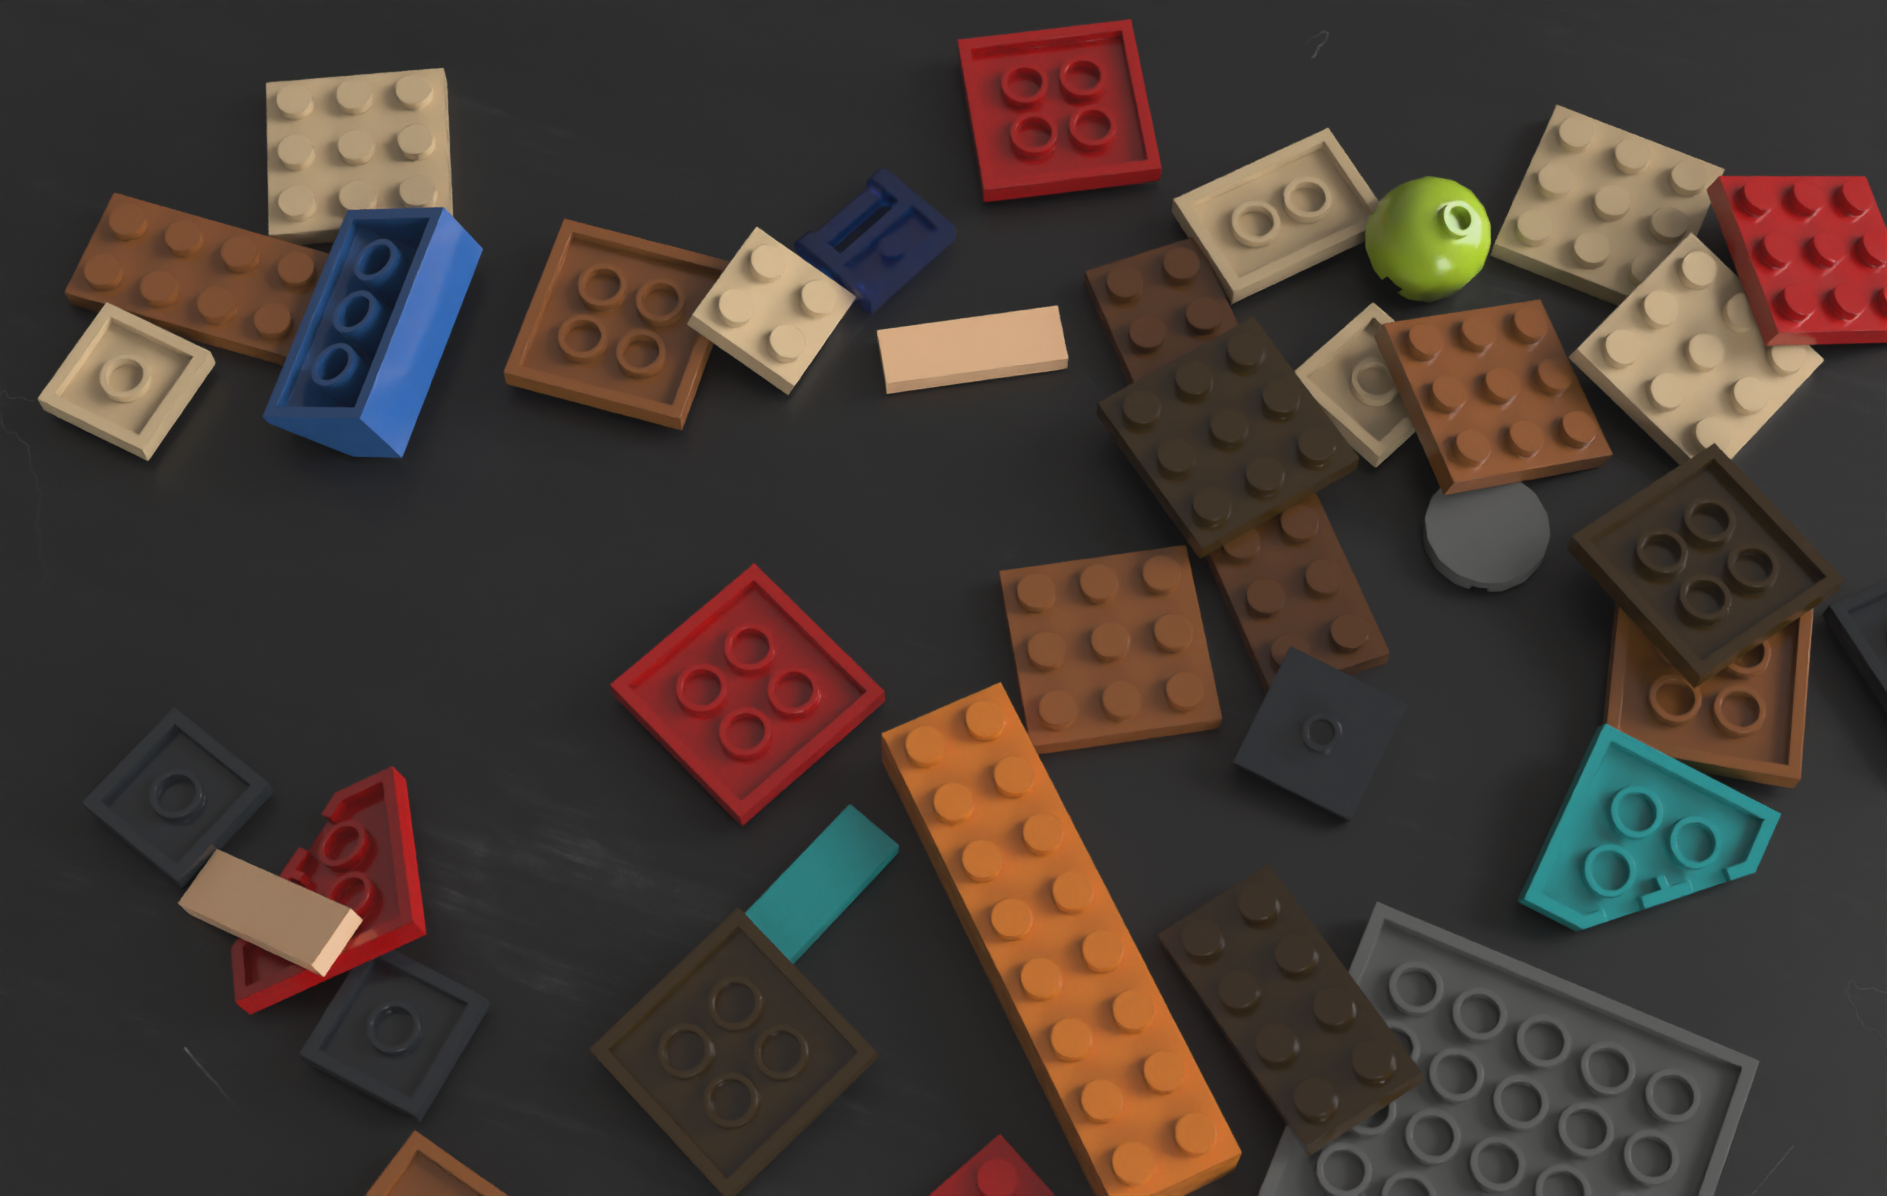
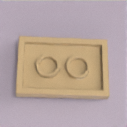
(1278, 214)

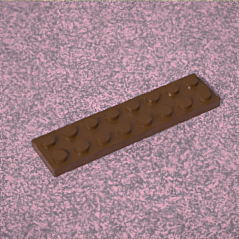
(1288, 575)

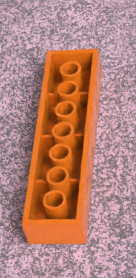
(1057, 951)

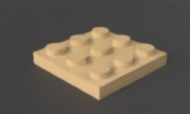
(354, 148)
(1602, 206)
(1691, 357)

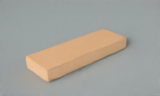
(972, 349)
(270, 912)

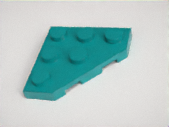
(1641, 835)

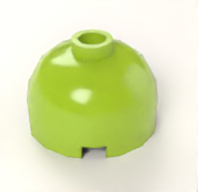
(1428, 238)

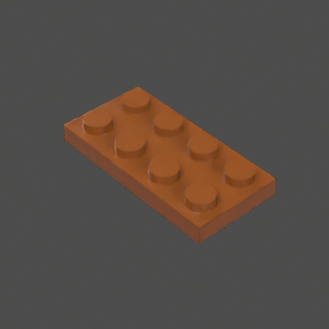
(198, 278)

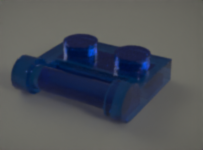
(888, 251)

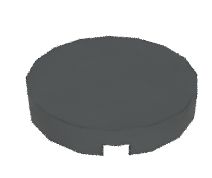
(1486, 535)

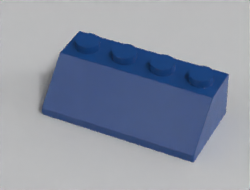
(375, 330)

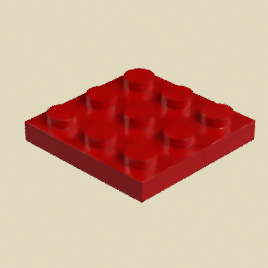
(1058, 110)
(1807, 256)
(748, 694)

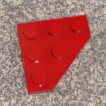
(359, 861)

